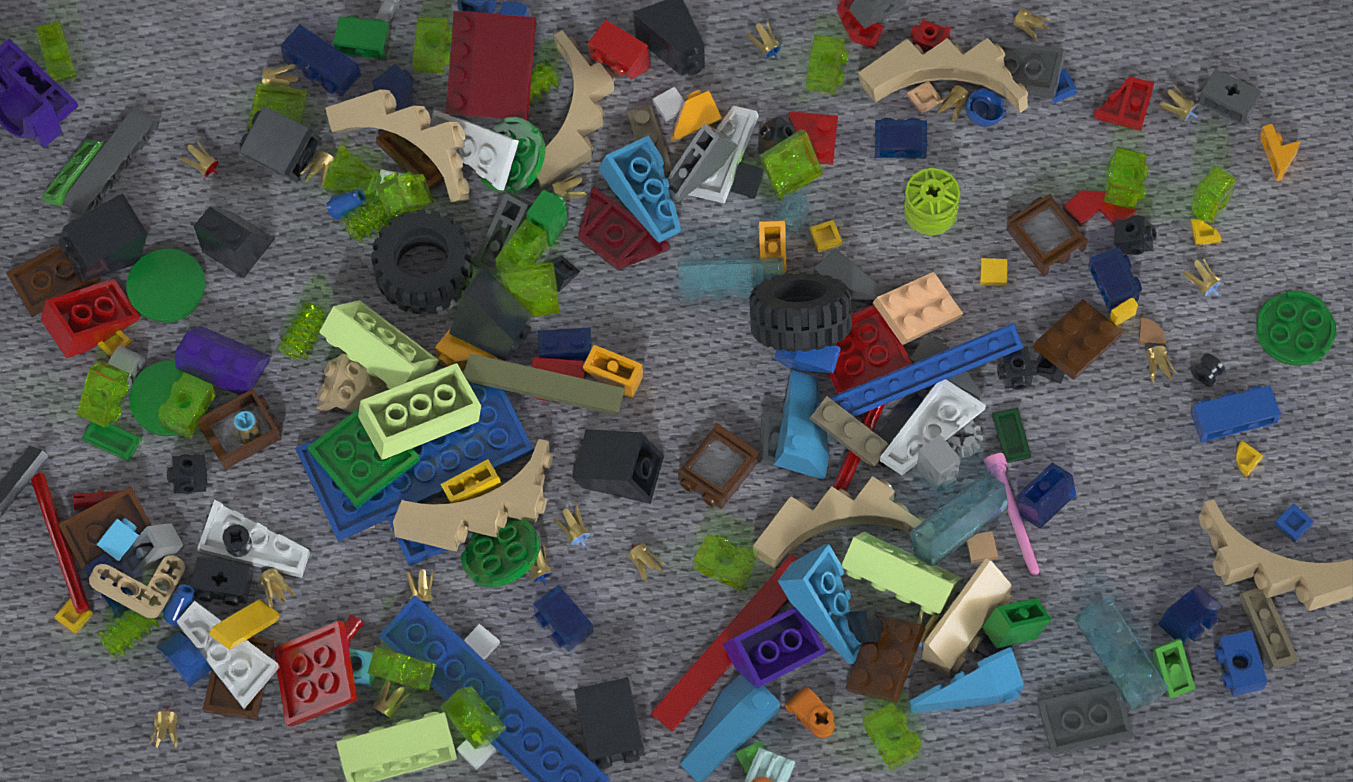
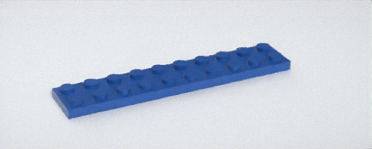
(530, 738)

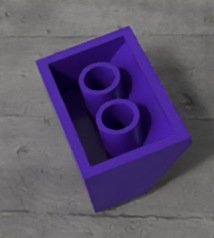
(220, 360)
(774, 648)

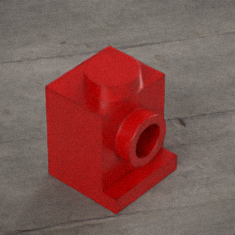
(929, 35)

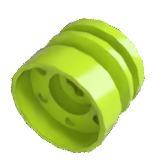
(931, 201)

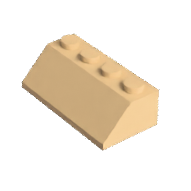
(963, 621)

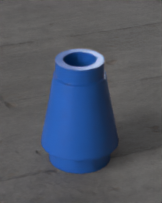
(344, 203)
(178, 604)

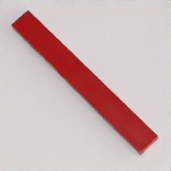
(715, 660)

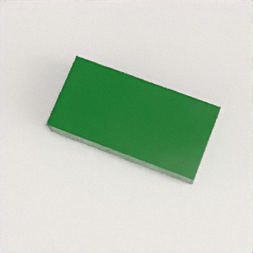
(112, 440)

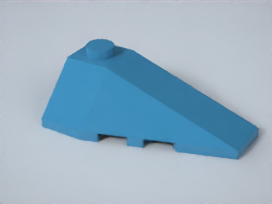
(640, 183)
(801, 442)
(819, 595)
(991, 683)
(731, 722)

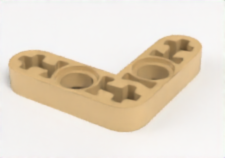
(148, 593)

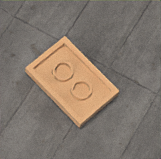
(917, 308)

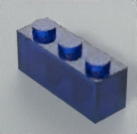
(320, 61)

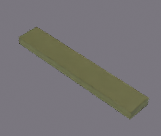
(544, 384)

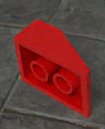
(88, 316)

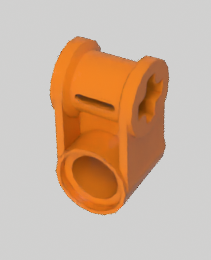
(810, 709)

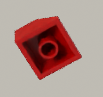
(619, 51)

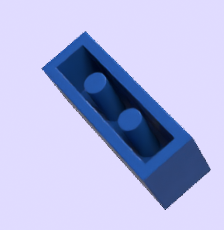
(1235, 413)

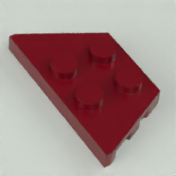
(616, 233)

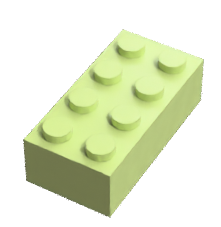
(376, 344)
(419, 411)
(901, 573)
(397, 749)

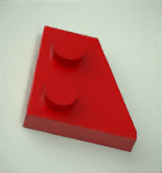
(1127, 105)
(821, 132)

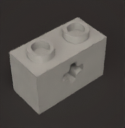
(938, 464)

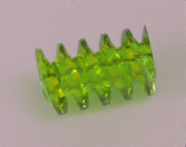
(542, 79)
(366, 220)
(302, 332)
(126, 632)

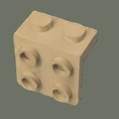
(346, 385)

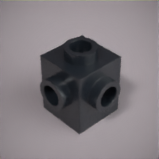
(773, 133)
(1134, 235)
(1017, 369)
(188, 473)

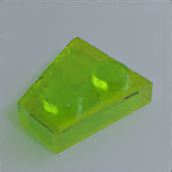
(351, 174)

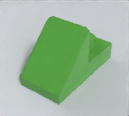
(1173, 667)

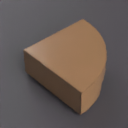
(1151, 333)

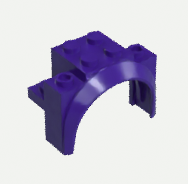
(30, 98)

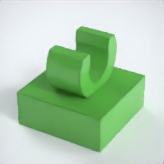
(746, 755)

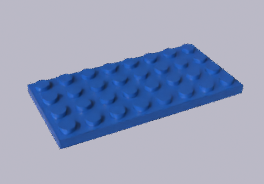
(494, 437)

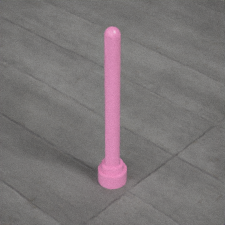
(997, 466)

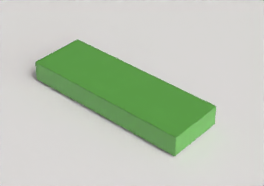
(71, 172)

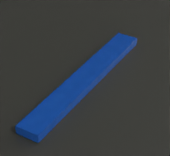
(929, 371)

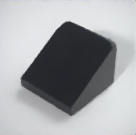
(747, 180)
(564, 272)
(1048, 369)
(865, 626)

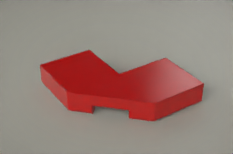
(867, 37)
(1089, 203)

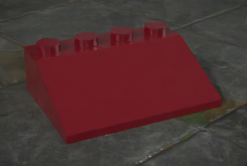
(490, 65)

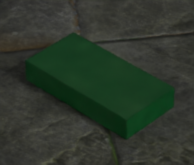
(1011, 435)

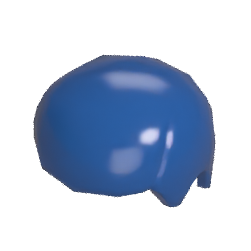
(982, 101)

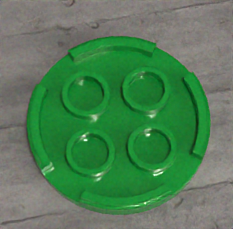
(528, 155)
(166, 285)
(1295, 328)
(150, 391)
(502, 558)

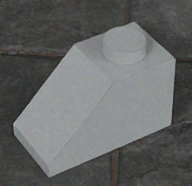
(150, 549)

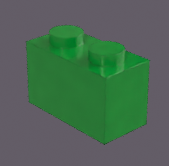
(362, 37)
(549, 214)
(1016, 622)

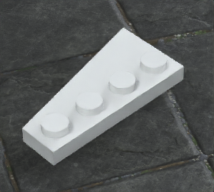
(738, 127)
(484, 149)
(940, 413)
(267, 547)
(241, 669)

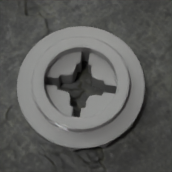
(971, 444)

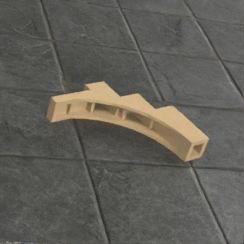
(909, 65)
(412, 123)
(570, 146)
(836, 509)
(449, 523)
(1240, 559)

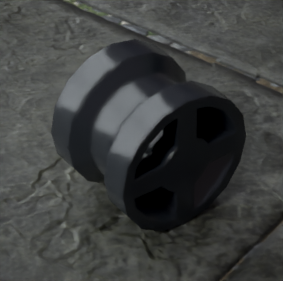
(1208, 369)
(240, 546)

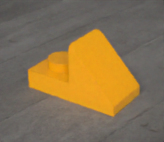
(1278, 155)
(772, 239)

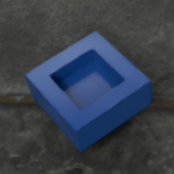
(1065, 87)
(1294, 522)

